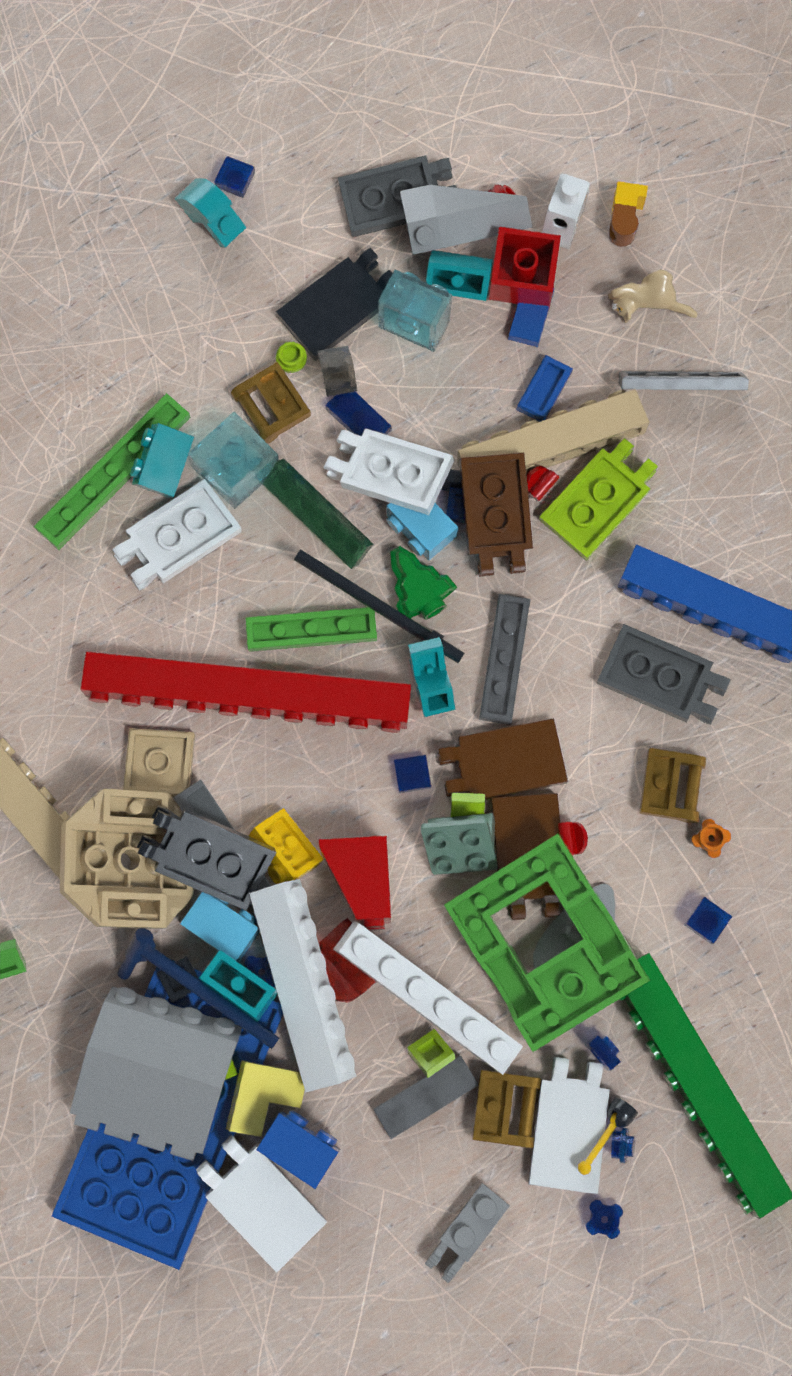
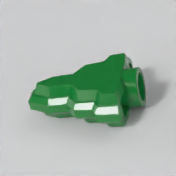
(418, 585)

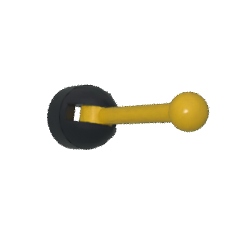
(619, 1115)

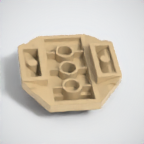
(92, 865)

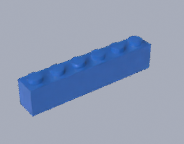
(709, 602)

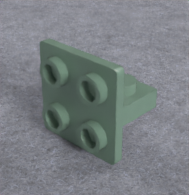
(460, 843)

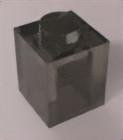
(337, 371)

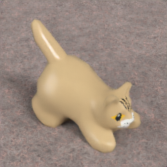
(654, 293)

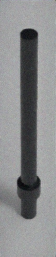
(376, 604)

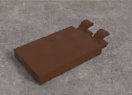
(496, 510)
(507, 760)
(519, 828)

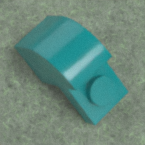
(212, 208)
(431, 677)

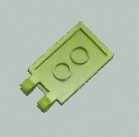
(598, 500)

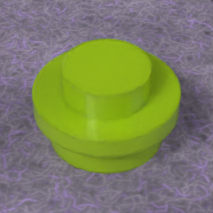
(291, 357)

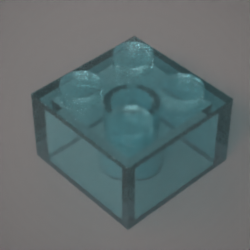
(414, 310)
(233, 459)

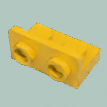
(294, 851)

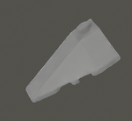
(455, 216)

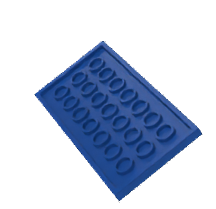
(145, 1194)

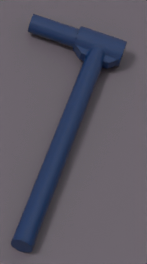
(143, 949)

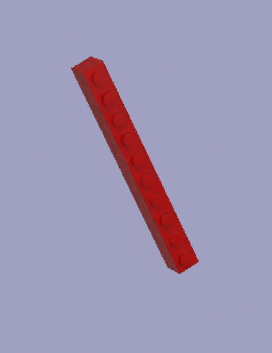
(246, 690)

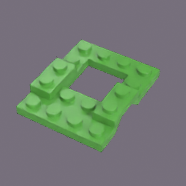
(573, 982)

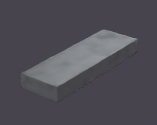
(425, 1097)

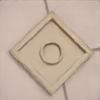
(159, 761)

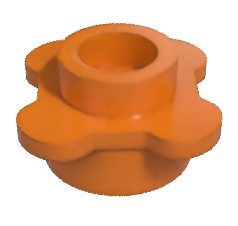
(720, 836)

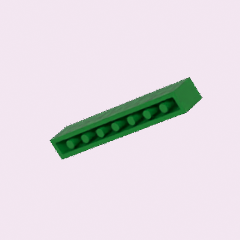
(706, 1095)

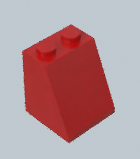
(362, 876)

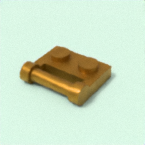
(280, 398)
(661, 785)
(494, 1109)

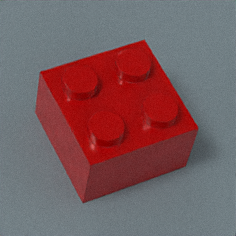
(524, 267)

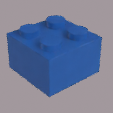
(299, 1148)

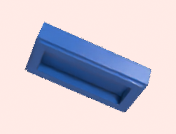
(529, 323)
(544, 389)

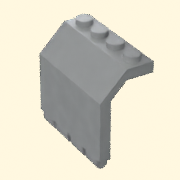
(154, 1072)

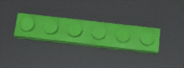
(106, 476)

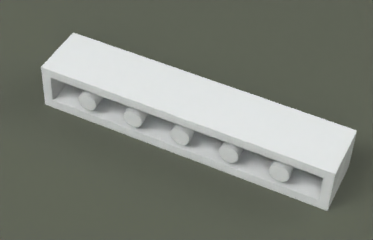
(303, 985)
(428, 997)

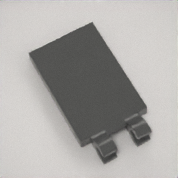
(374, 195)
(661, 676)

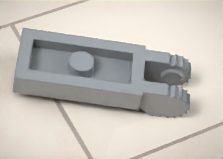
(469, 1229)

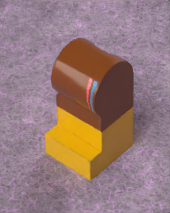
(623, 219)

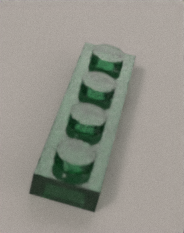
(317, 513)

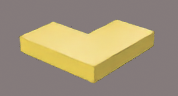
(255, 1088)

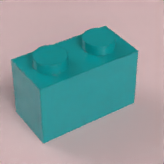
(460, 274)
(161, 459)
(238, 985)

